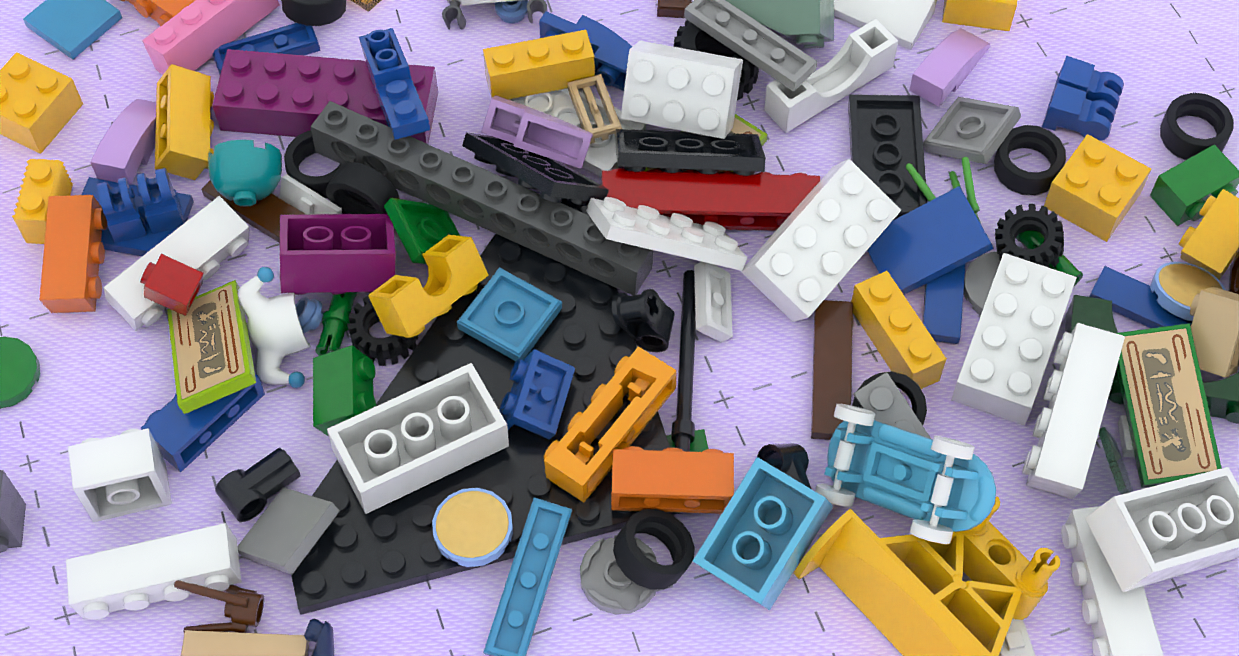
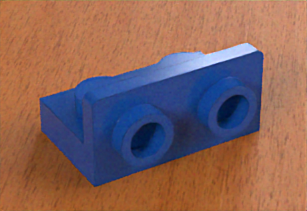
(537, 393)

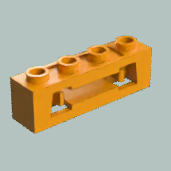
(571, 459)

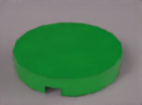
(17, 371)

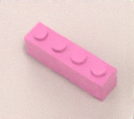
(200, 29)

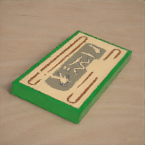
(1166, 405)

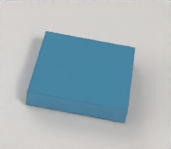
(72, 23)
(509, 315)

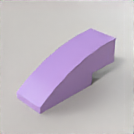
(947, 66)
(536, 132)
(126, 143)

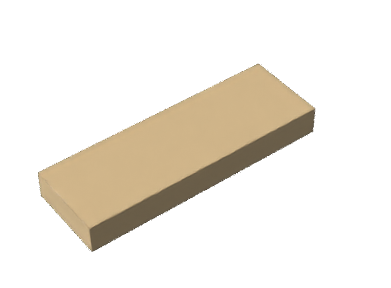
(242, 644)

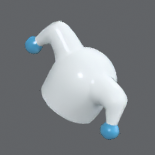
(272, 330)

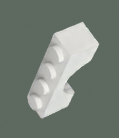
(861, 59)

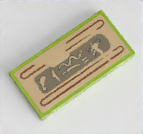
(210, 348)

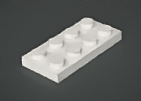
(601, 154)
(665, 234)

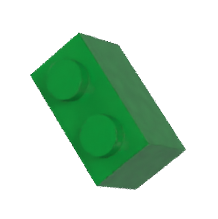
(1189, 184)
(341, 387)

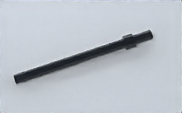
(683, 428)

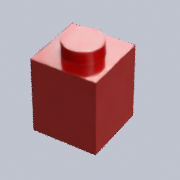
(171, 284)

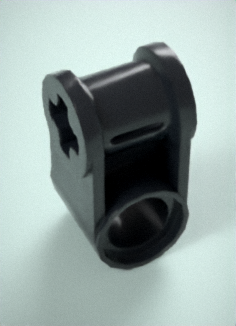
(644, 319)

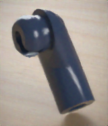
(323, 636)

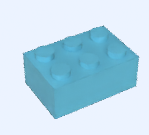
(763, 533)

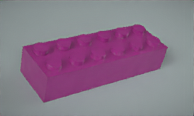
(290, 91)

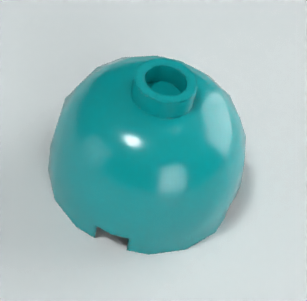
(244, 171)

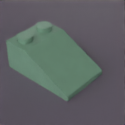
(801, 20)

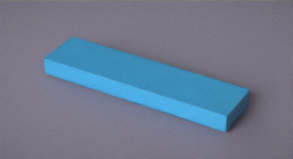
(528, 579)

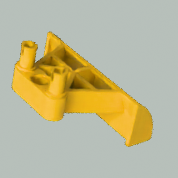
(917, 587)

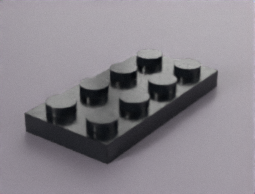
(886, 138)
(687, 150)
(534, 170)

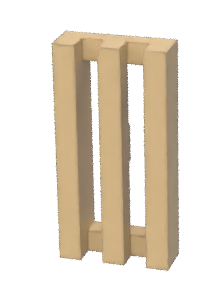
(601, 130)

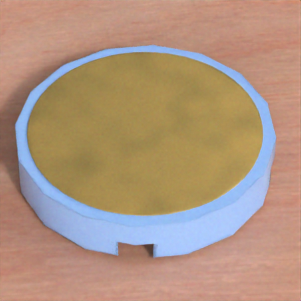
(1178, 284)
(472, 527)

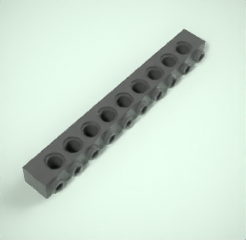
(481, 197)

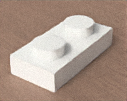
(713, 301)

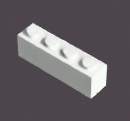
(198, 243)
(147, 570)
(1118, 618)

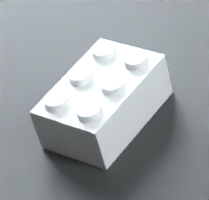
(681, 89)

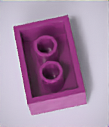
(335, 253)

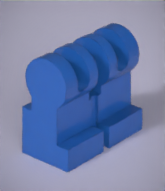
(1083, 99)
(155, 202)

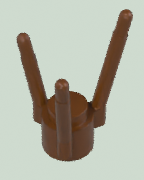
(241, 605)

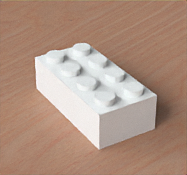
(821, 240)
(1014, 339)
(1075, 410)
(418, 437)
(1169, 528)

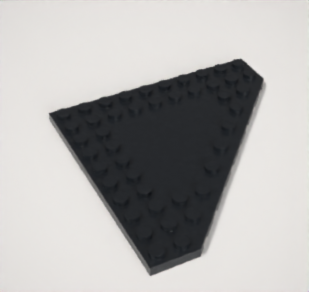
(396, 542)

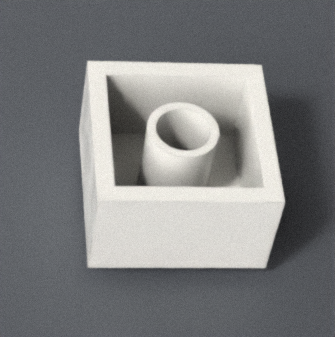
(119, 474)

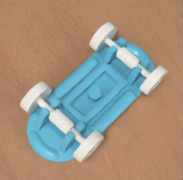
(909, 474)

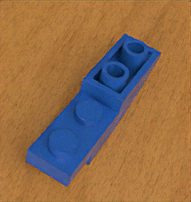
(608, 48)
(393, 83)

